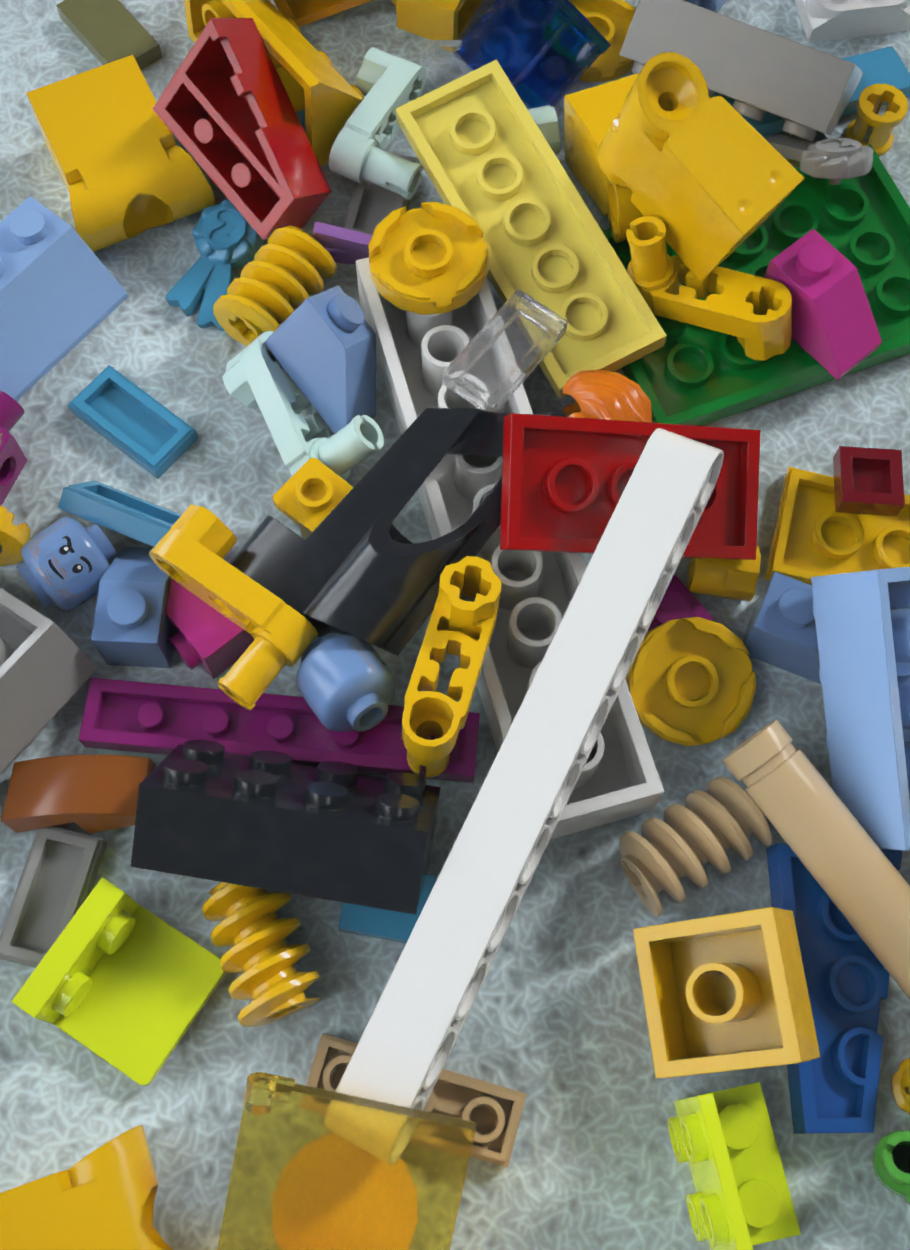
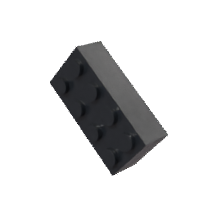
(287, 826)

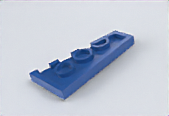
(845, 1000)

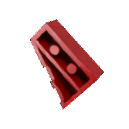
(243, 127)

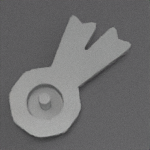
(825, 157)

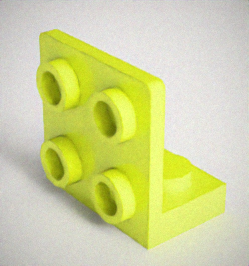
(122, 983)
(734, 1169)

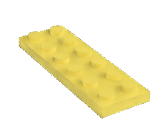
(537, 228)

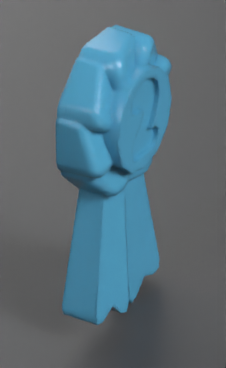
(224, 245)

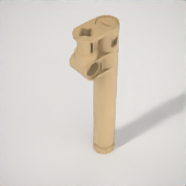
(828, 844)

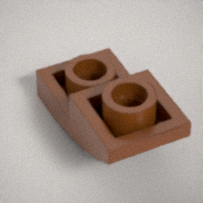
(84, 789)

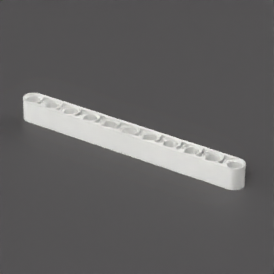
(532, 776)

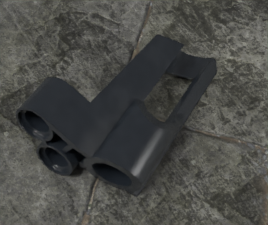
(356, 565)

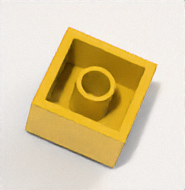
(725, 993)

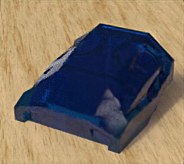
(537, 44)

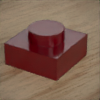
(868, 481)

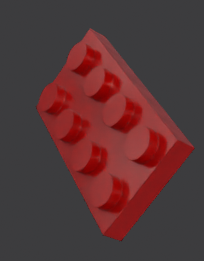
(571, 472)

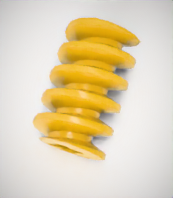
(274, 284)
(259, 952)

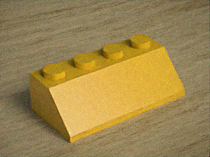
(302, 69)

